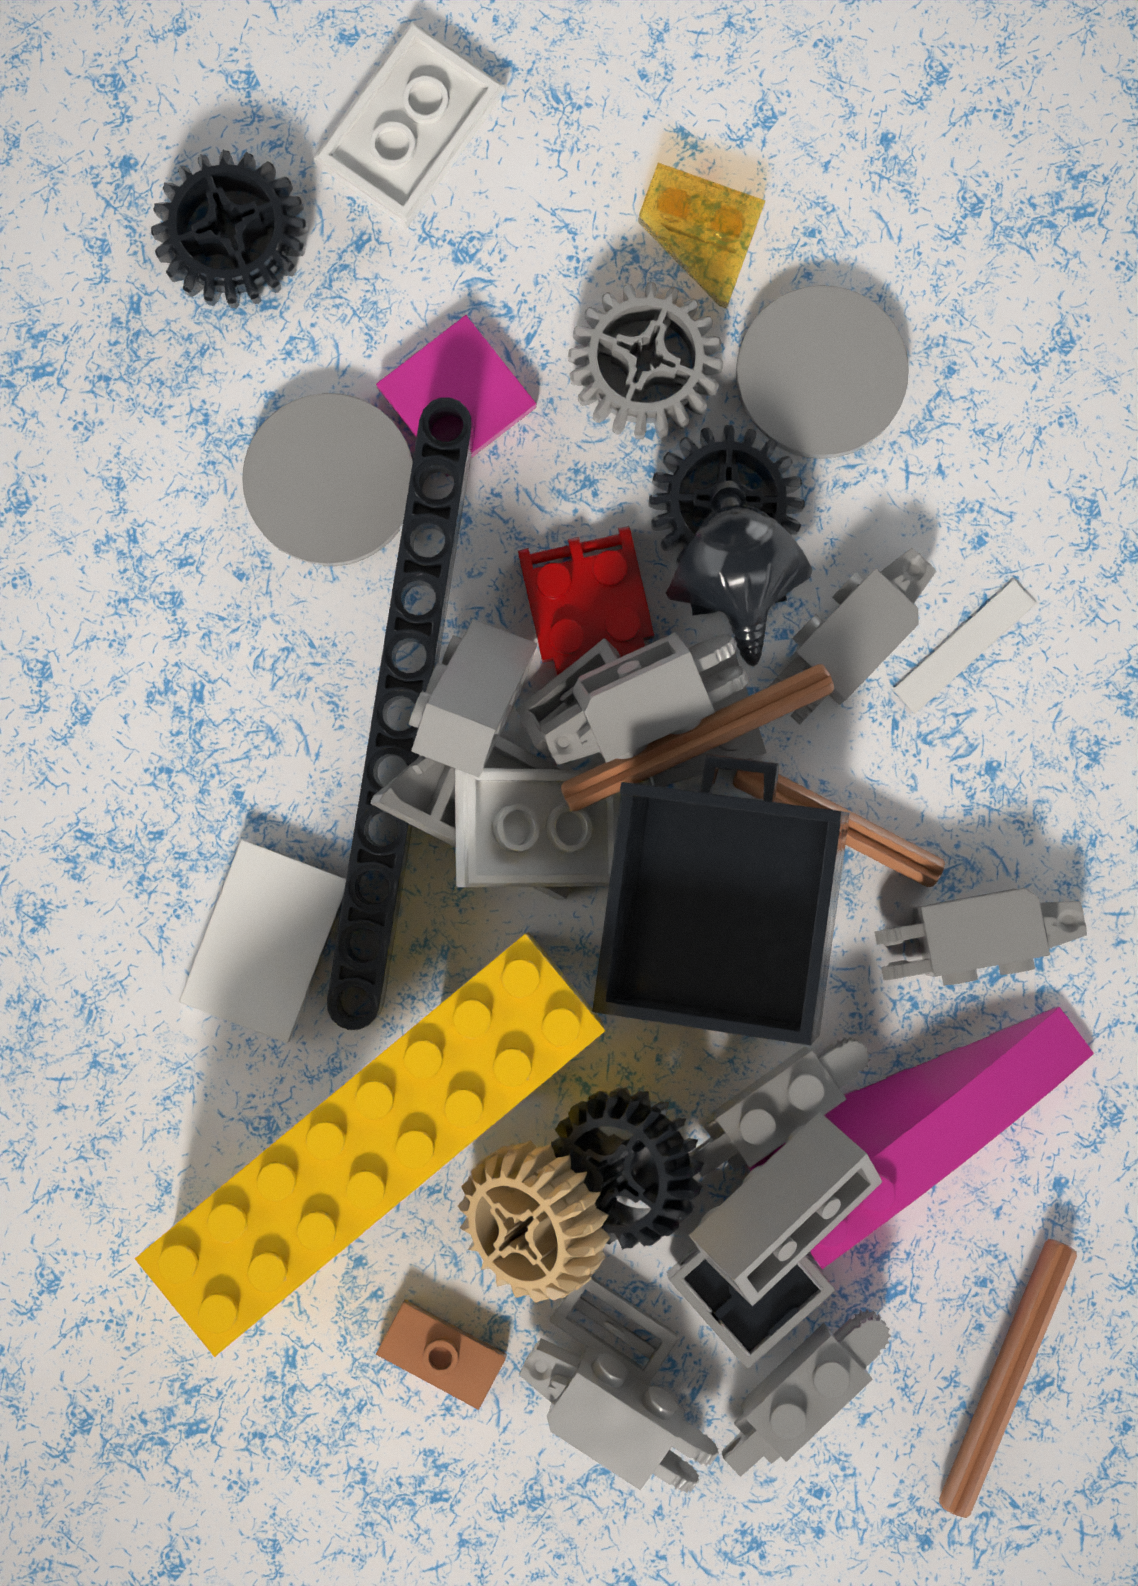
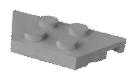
(426, 794)

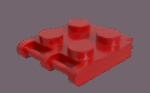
(586, 598)

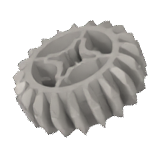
(622, 349)

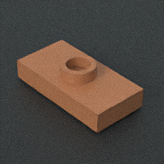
(441, 1354)

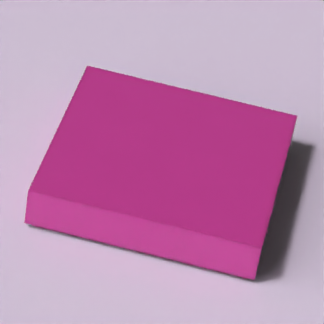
(463, 368)

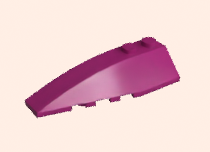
(944, 1112)

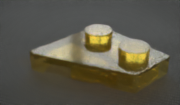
(701, 227)

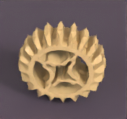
(533, 1221)

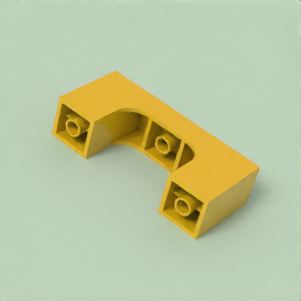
(370, 1144)

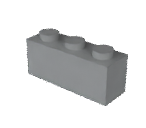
(471, 697)
(785, 1207)

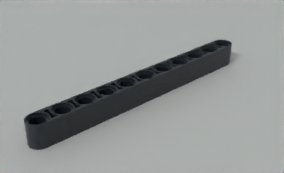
(392, 684)

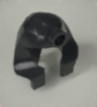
(739, 567)

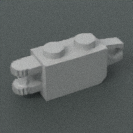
(863, 629)
(643, 699)
(983, 932)
(779, 1103)
(806, 1391)
(616, 1416)

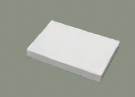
(409, 124)
(523, 834)
(264, 941)

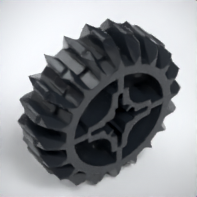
(208, 233)
(699, 504)
(654, 1171)

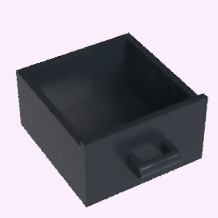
(721, 909)

